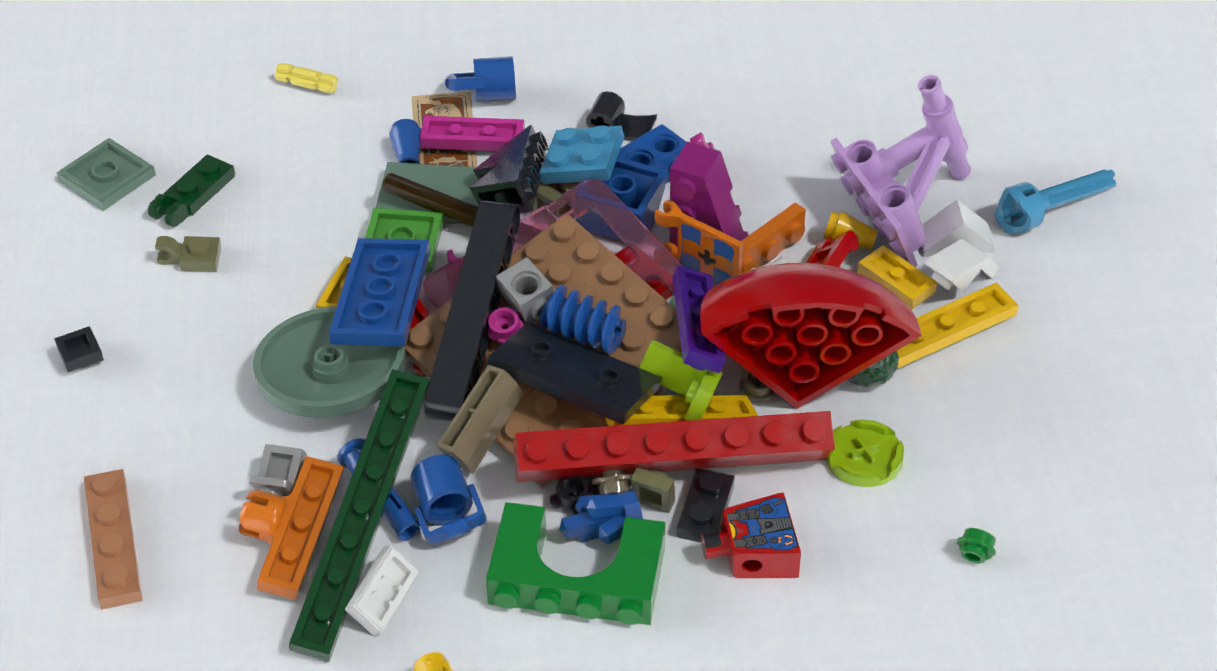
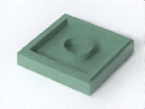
(106, 174)

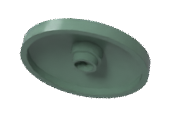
(318, 379)

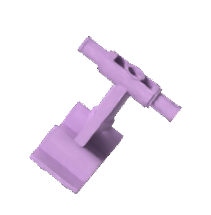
(872, 172)

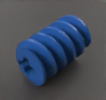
(584, 321)

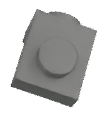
(278, 469)

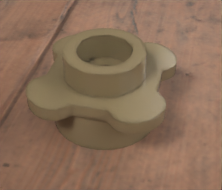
(612, 482)

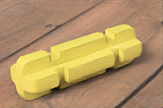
(306, 78)

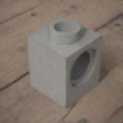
(521, 280)

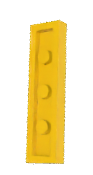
(958, 321)
(673, 408)

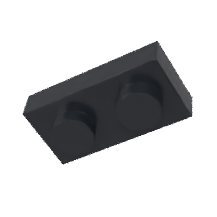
(704, 504)

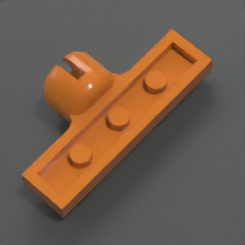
(291, 525)

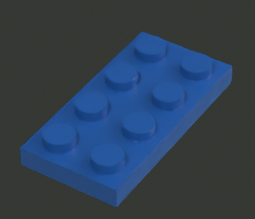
(380, 292)

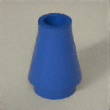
(406, 140)

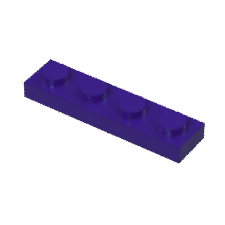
(689, 292)

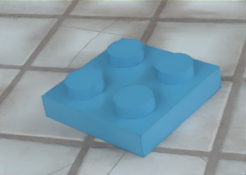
(582, 154)

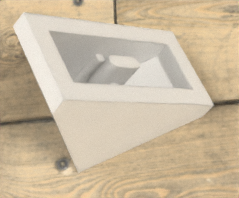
(953, 224)

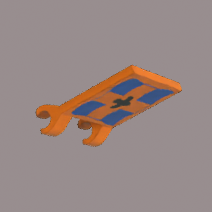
(701, 245)

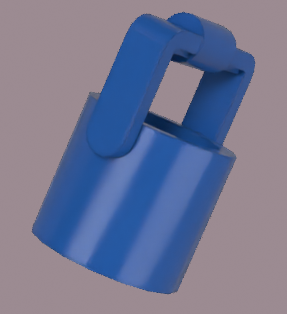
(491, 78)
(444, 498)

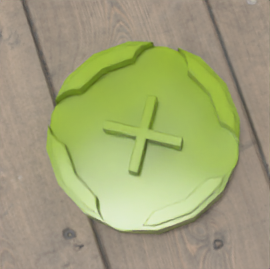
(866, 453)

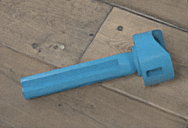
(1029, 204)

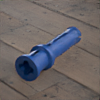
(396, 511)

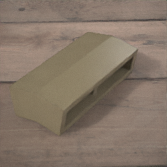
(481, 418)

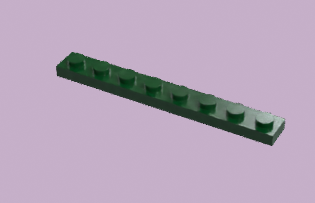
(359, 516)

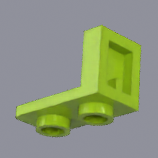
(694, 384)

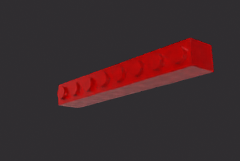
(673, 446)

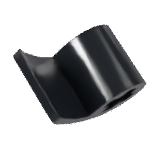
(609, 111)

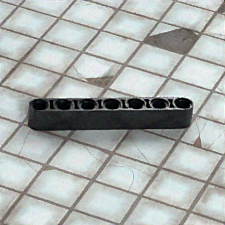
(474, 299)

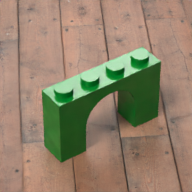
(618, 593)

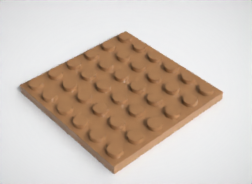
(580, 262)

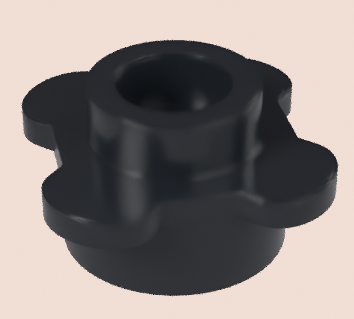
(566, 489)

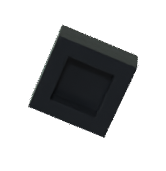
(78, 349)

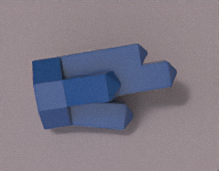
(601, 516)

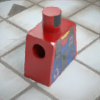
(757, 539)

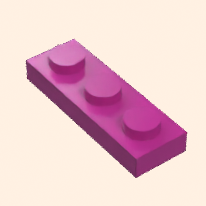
(468, 132)

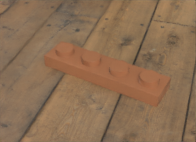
(112, 539)

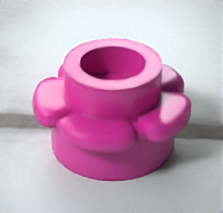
(503, 318)

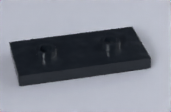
(575, 373)

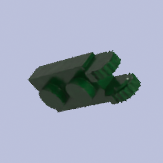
(192, 190)

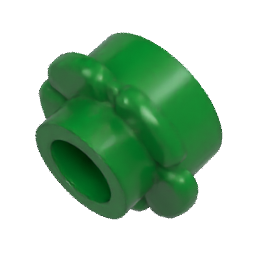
(976, 545)

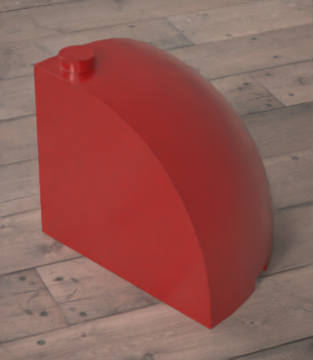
(805, 325)

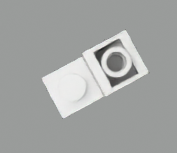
(960, 264)

